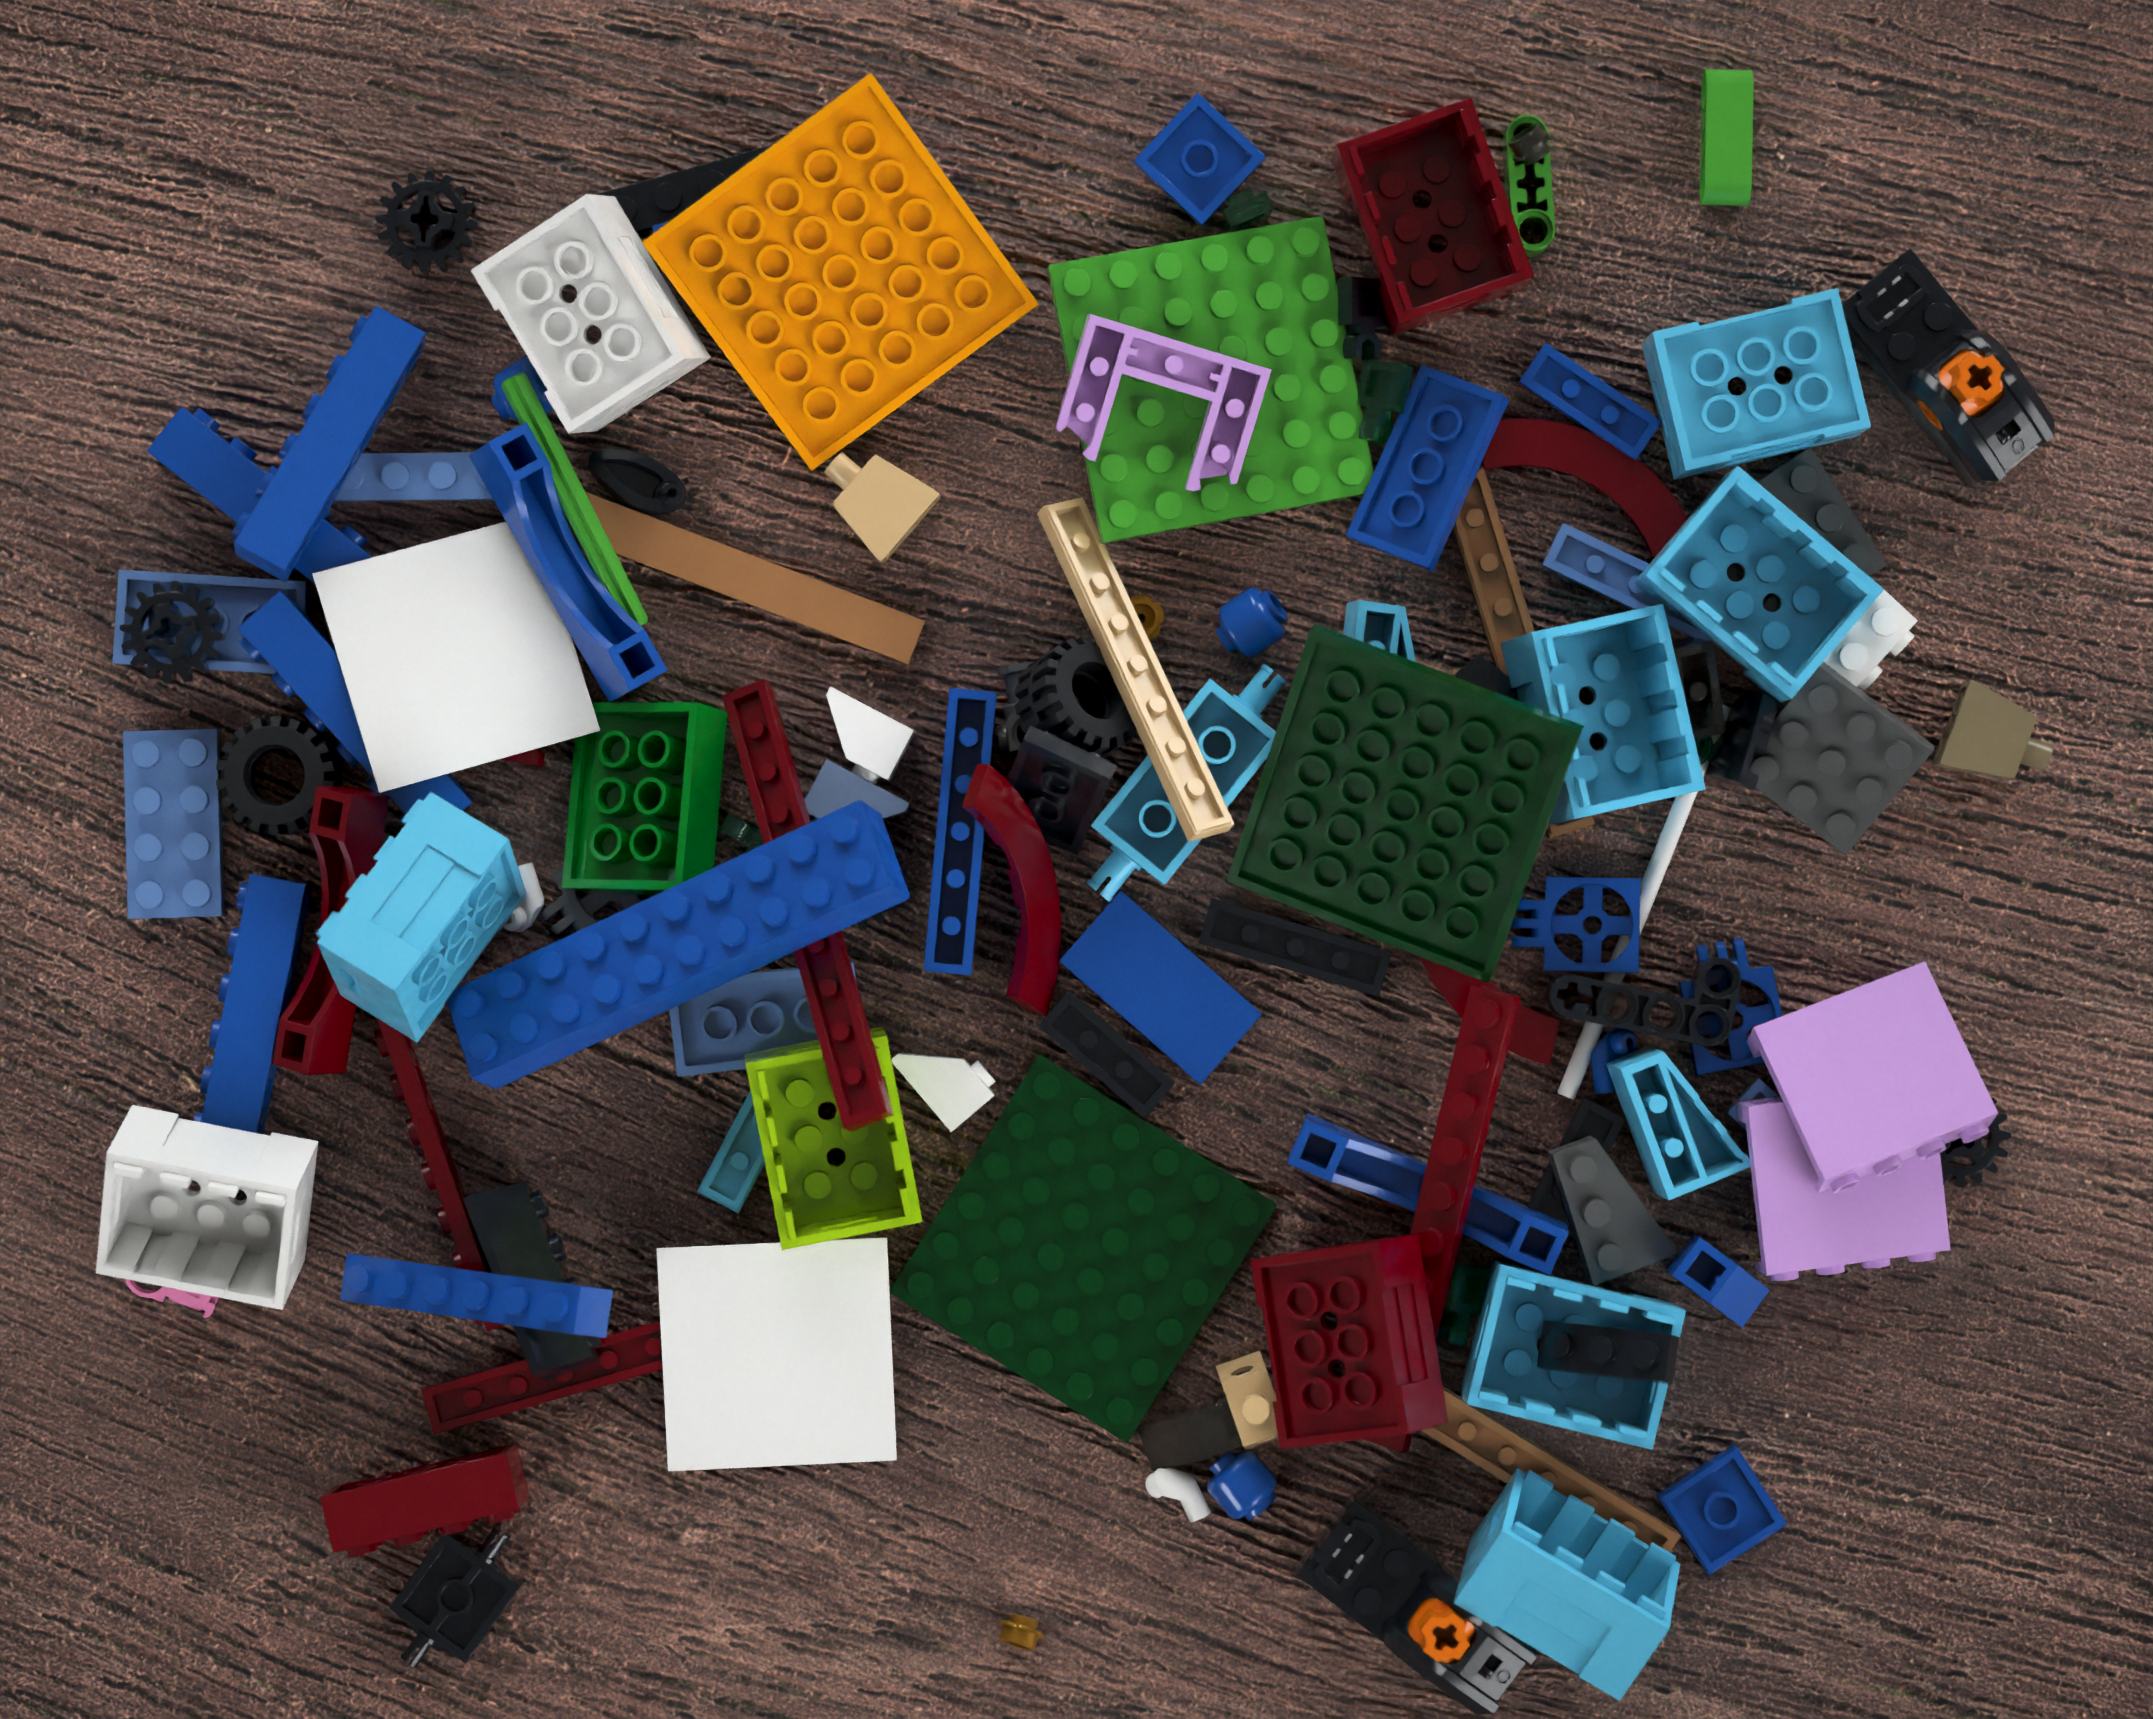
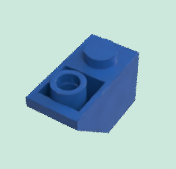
(1717, 1280)

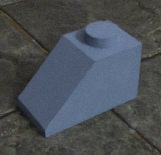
(839, 787)

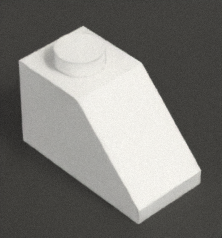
(868, 737)
(947, 1085)

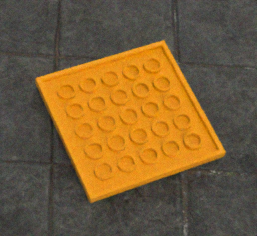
(840, 272)

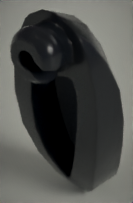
(637, 481)

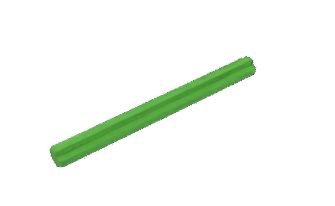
(573, 497)

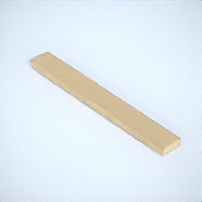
(1135, 669)

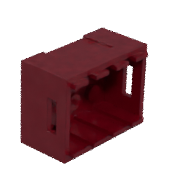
(1452, 163)
(1380, 1336)

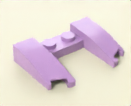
(1115, 349)

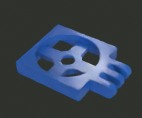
(1546, 924)
(1762, 977)

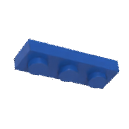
(1589, 401)

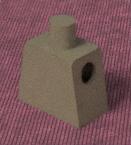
(1989, 736)

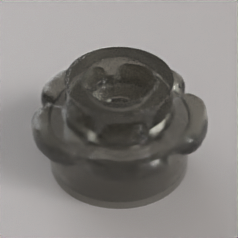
(1530, 144)

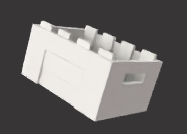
(618, 290)
(206, 1238)

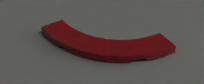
(1594, 462)
(1032, 881)
(1532, 1032)

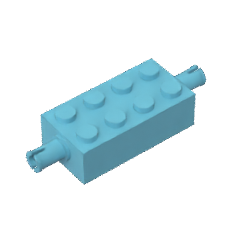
(1140, 815)

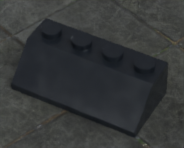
(520, 1245)

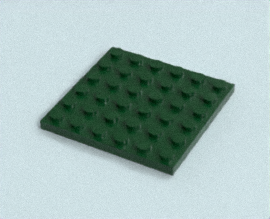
(1403, 803)
(1083, 1248)

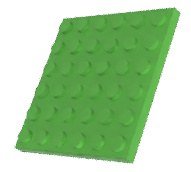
(1248, 296)

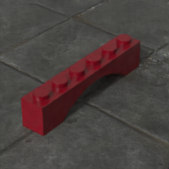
(319, 1022)

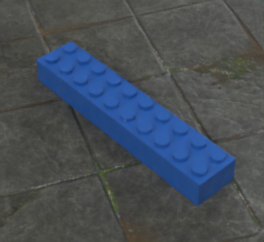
(677, 945)

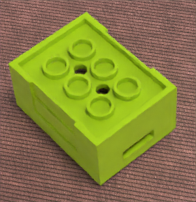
(809, 1195)

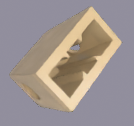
(880, 502)
(1250, 1398)

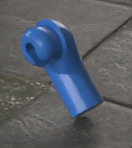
(1611, 1046)

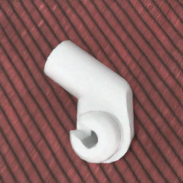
(531, 905)
(1178, 1486)

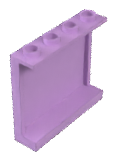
(1875, 1077)
(1826, 1229)

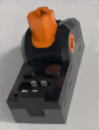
(1947, 372)
(1410, 1606)

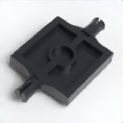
(455, 1596)

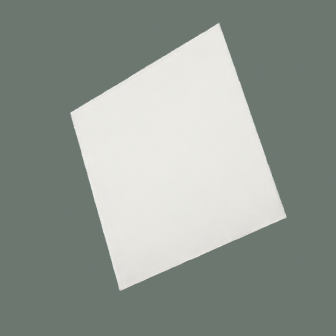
(453, 656)
(776, 1354)

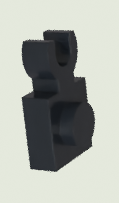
(1362, 311)

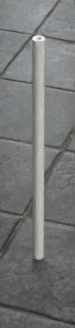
(1649, 888)

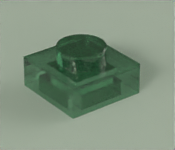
(1246, 209)

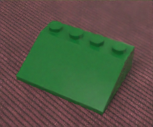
(644, 797)

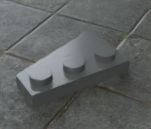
(1605, 1213)

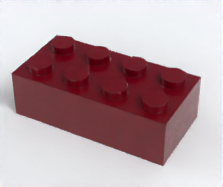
(425, 1498)

